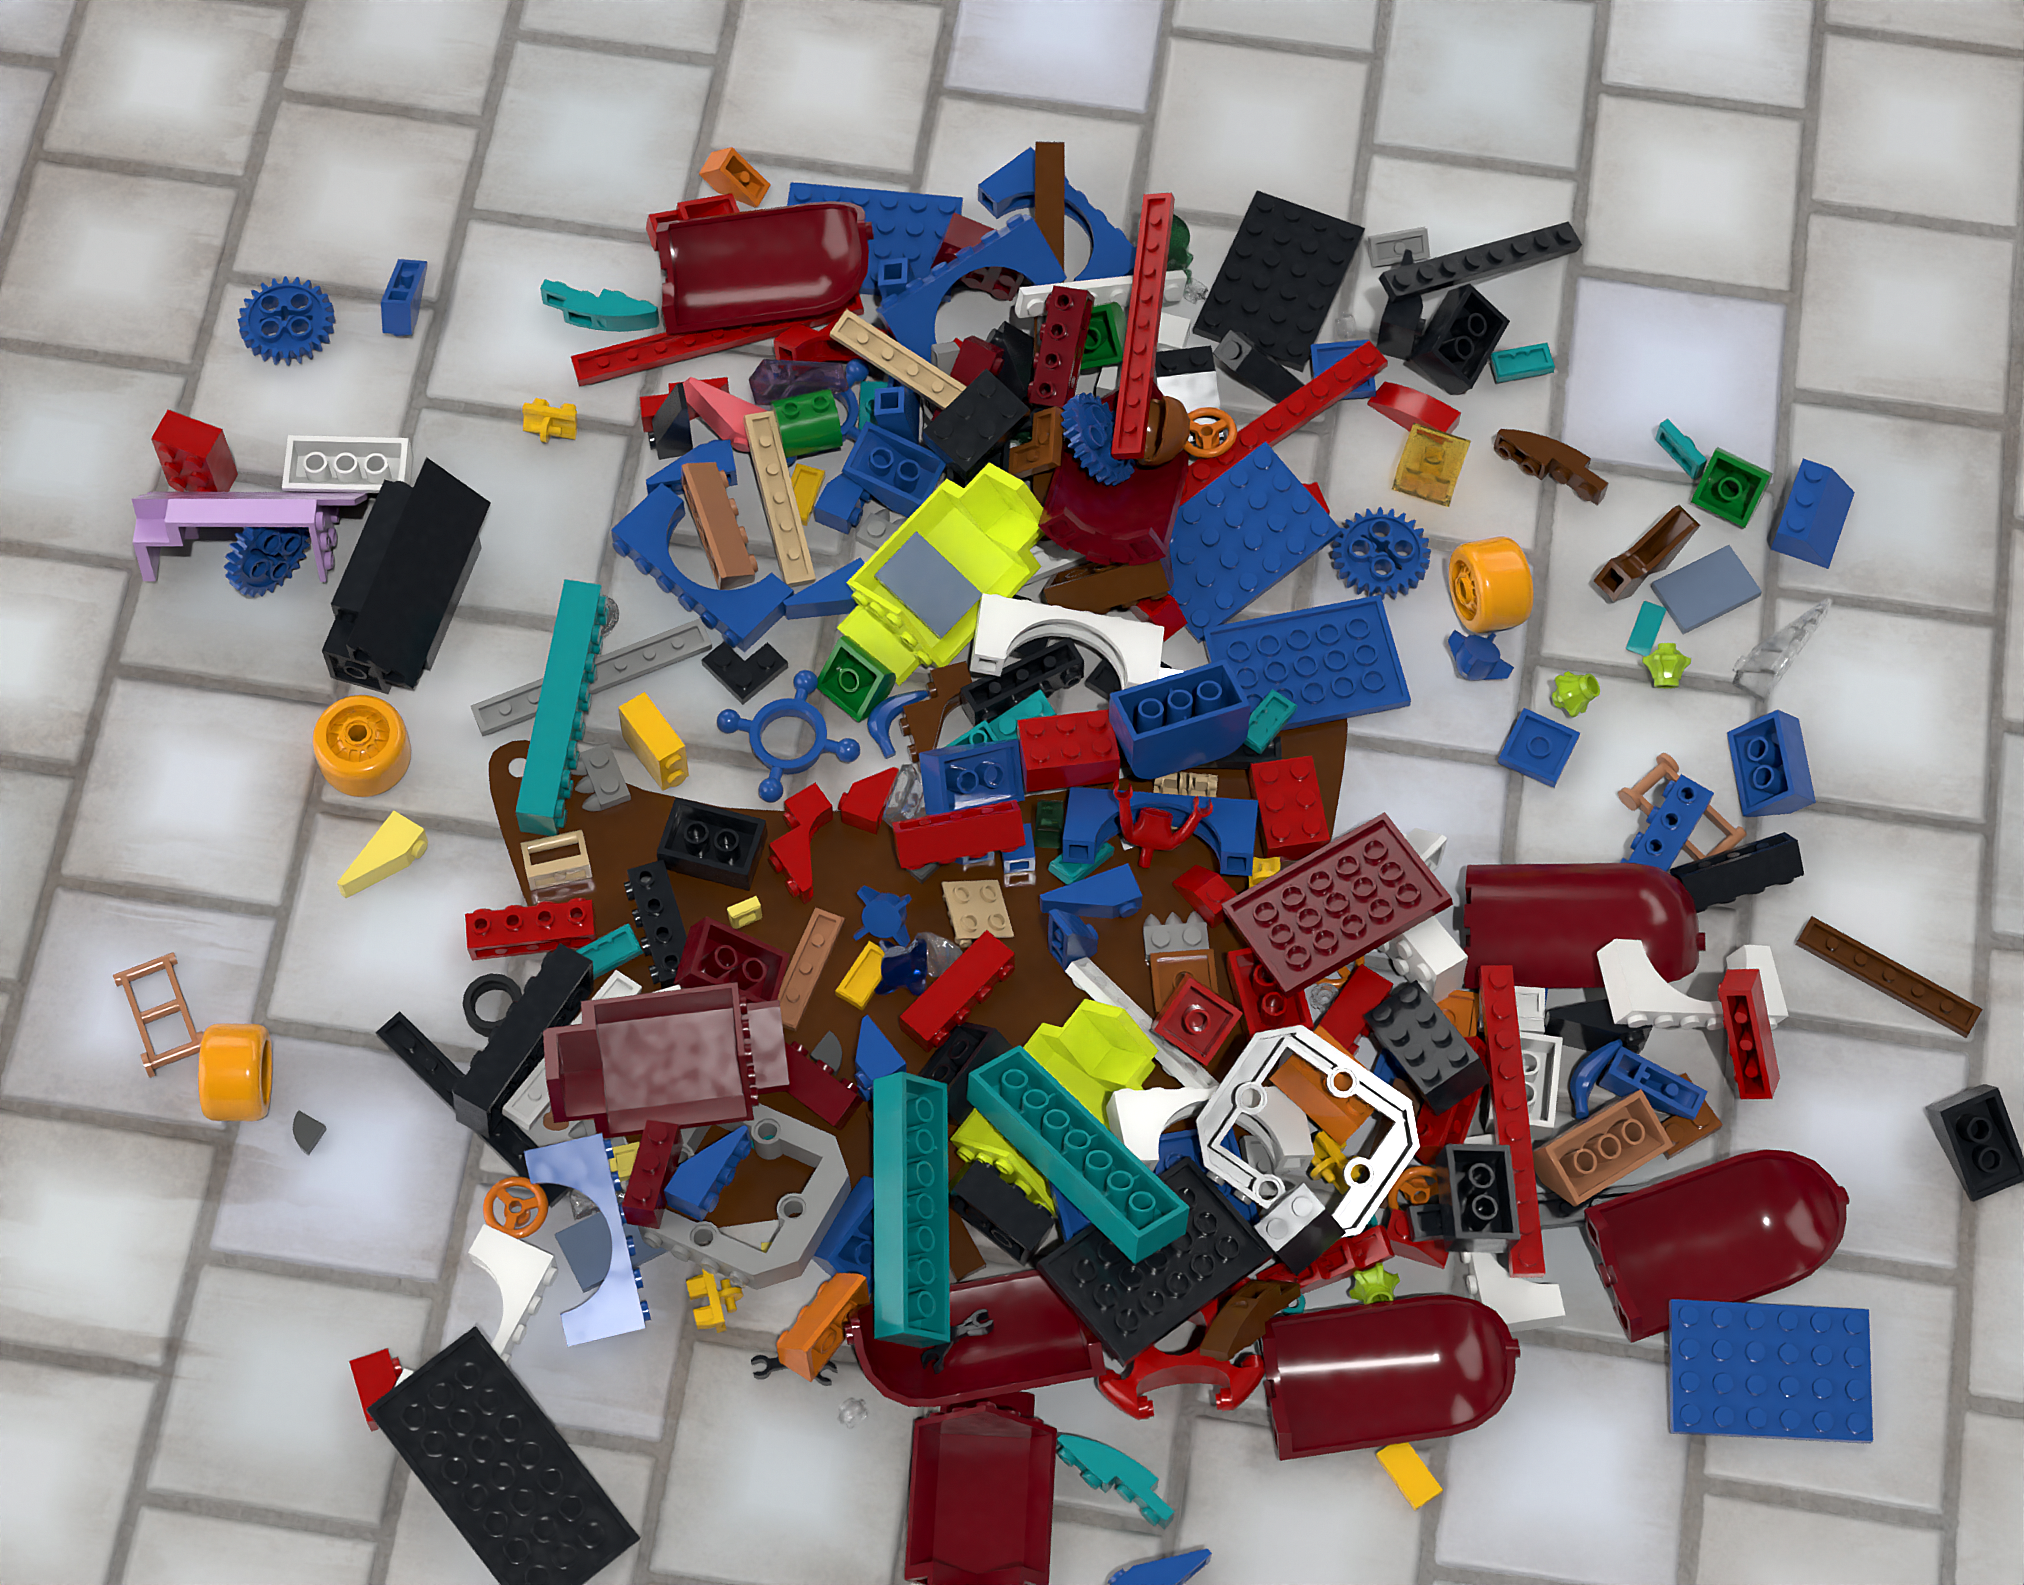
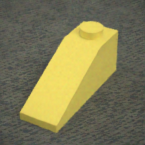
(387, 853)

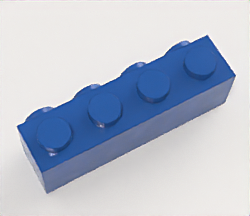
(1670, 824)

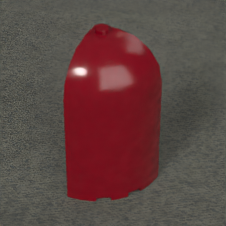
(762, 264)
(1118, 521)
(1560, 915)
(1716, 1235)
(1032, 1345)
(1384, 1373)

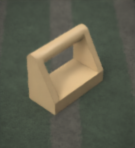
(559, 870)

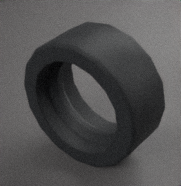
(479, 987)

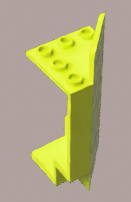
(978, 530)
(1091, 1058)

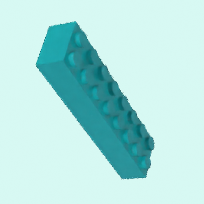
(561, 708)
(1078, 1154)
(911, 1211)

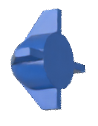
(1478, 657)
(884, 915)

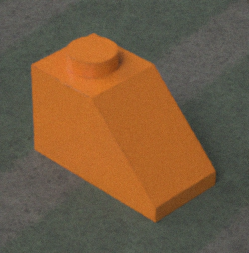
(731, 173)

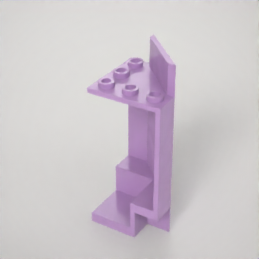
(177, 516)

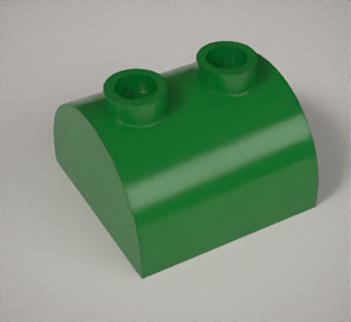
(1105, 336)
(807, 422)
(1732, 487)
(855, 679)

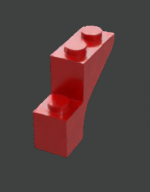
(807, 344)
(791, 852)

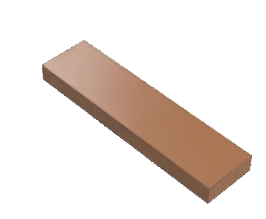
(808, 966)

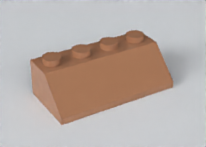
(717, 525)
(1601, 1149)

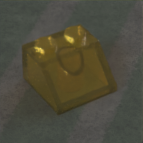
(1431, 464)

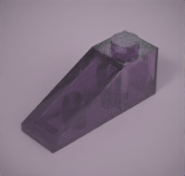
(790, 378)

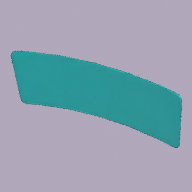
(1646, 628)

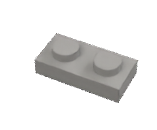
(1390, 247)

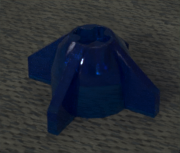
(903, 967)

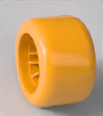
(1491, 584)
(366, 765)
(235, 1072)

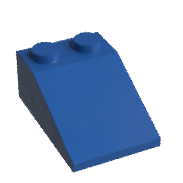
(893, 469)
(971, 776)

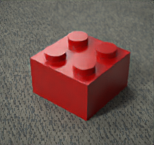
(1196, 1019)

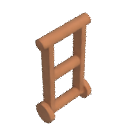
(1668, 768)
(149, 1058)

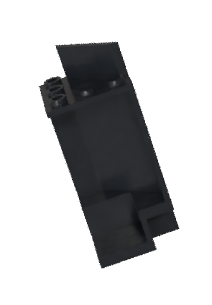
(404, 580)

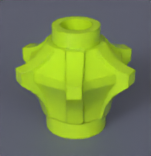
(1666, 665)
(1575, 692)
(1374, 1285)

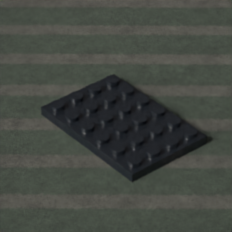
(1280, 278)
(1145, 1301)

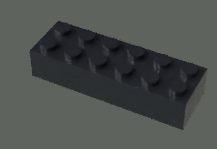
(518, 1044)

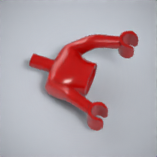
(1153, 826)

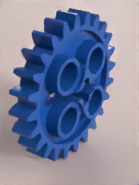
(286, 320)
(1091, 435)
(1381, 553)
(264, 557)

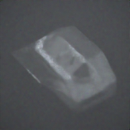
(906, 797)

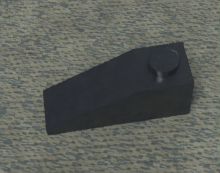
(1017, 357)
(1256, 366)
(672, 426)

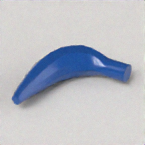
(883, 715)
(1587, 1074)

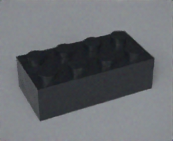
(1427, 1048)

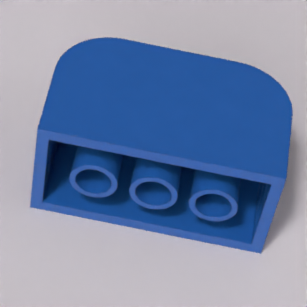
(1180, 720)

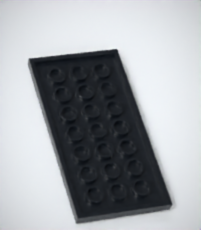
(501, 1469)

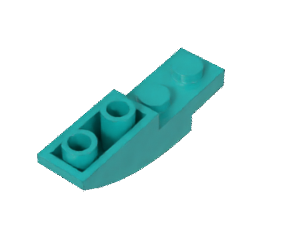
(608, 312)
(1005, 725)
(1107, 1466)

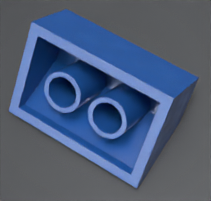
(1813, 515)
(1771, 765)
(850, 1239)

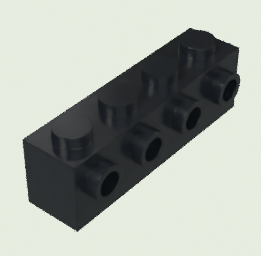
(1044, 670)
(1741, 871)
(659, 918)

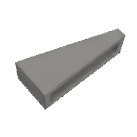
(944, 356)

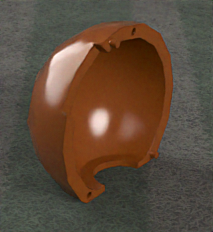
(1166, 431)

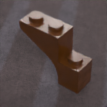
(1649, 555)
(925, 718)

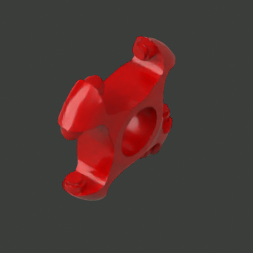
(1157, 1370)

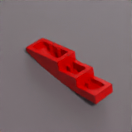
(1337, 1261)

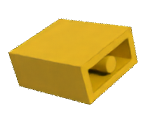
(653, 741)

